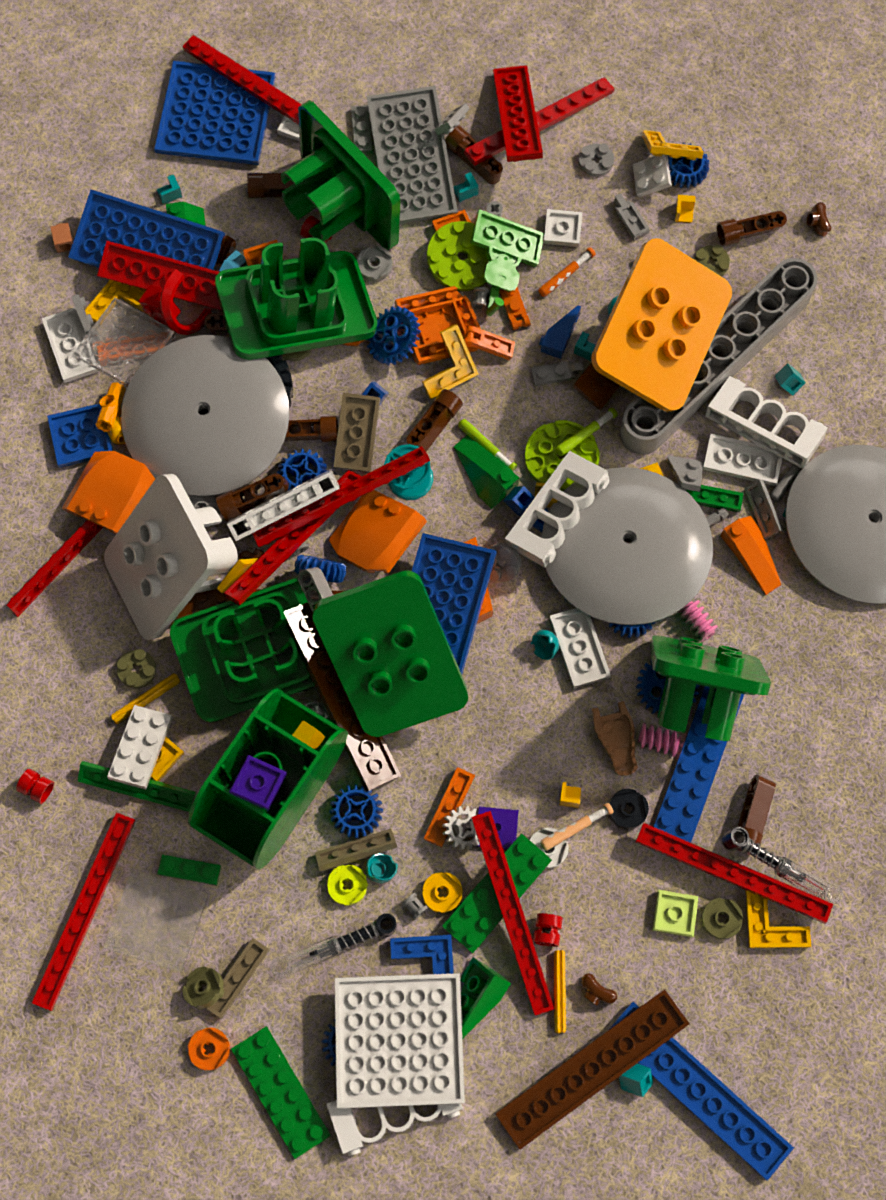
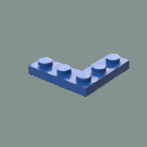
(434, 947)

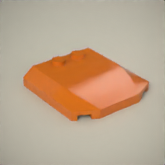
(436, 312)
(109, 489)
(376, 532)

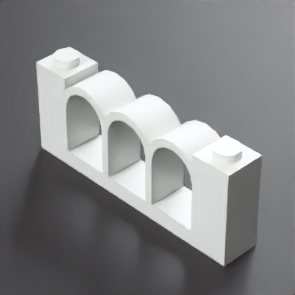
(734, 391)
(283, 505)
(543, 550)
(350, 1137)

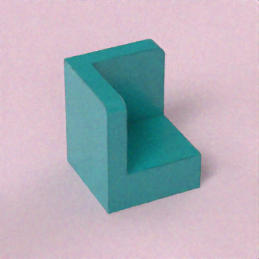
(466, 189)
(170, 192)
(583, 347)
(790, 379)
(636, 1080)

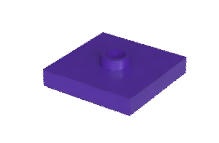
(258, 782)
(505, 822)

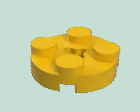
(443, 904)

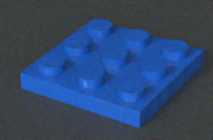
(77, 436)

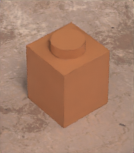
(62, 237)

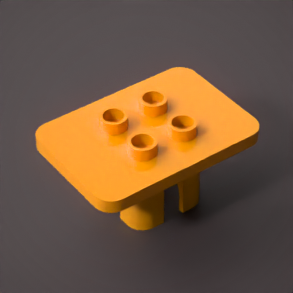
(662, 325)

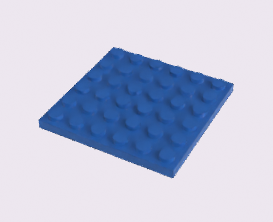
(211, 116)

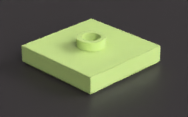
(675, 913)

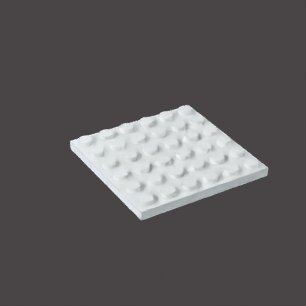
(399, 1041)

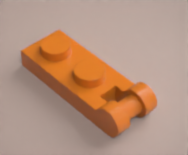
(515, 308)
(489, 342)

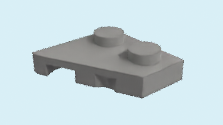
(687, 472)

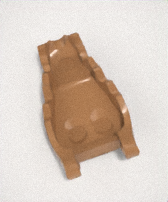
(617, 735)

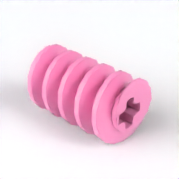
(698, 621)
(658, 739)

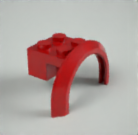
(160, 305)

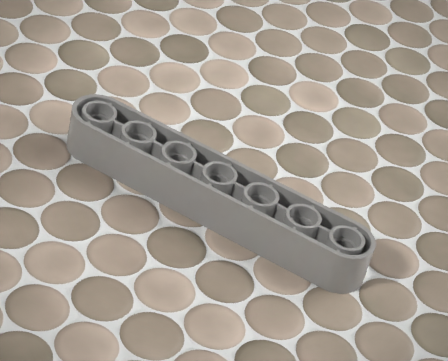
(736, 347)

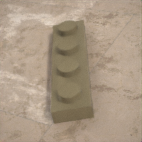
(355, 850)
(239, 976)

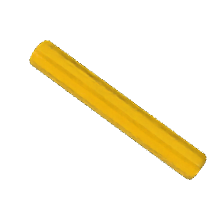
(146, 698)
(559, 992)

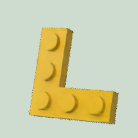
(658, 146)
(108, 293)
(462, 368)
(763, 936)

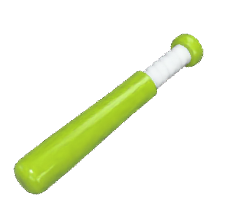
(581, 435)
(477, 436)

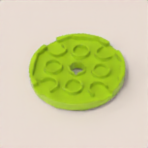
(444, 259)
(541, 449)

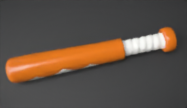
(555, 281)

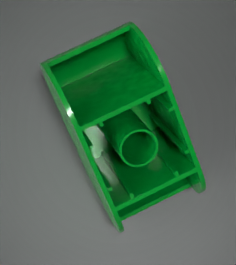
(266, 735)

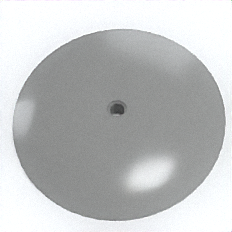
(212, 450)
(831, 521)
(640, 578)

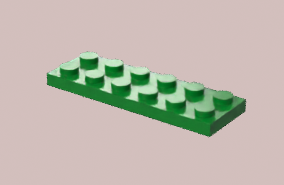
(480, 909)
(281, 1092)

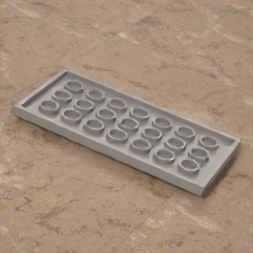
(412, 152)

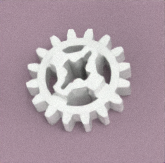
(458, 829)

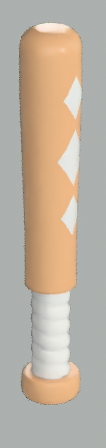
(568, 831)

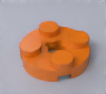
(206, 1037)

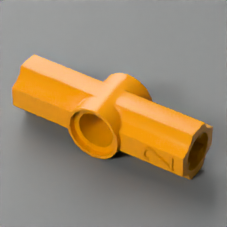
(110, 407)

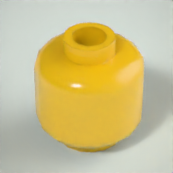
(116, 433)

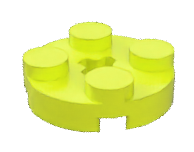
(347, 873)

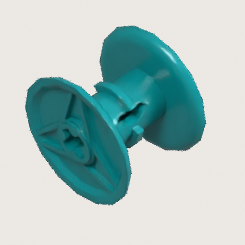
(415, 482)

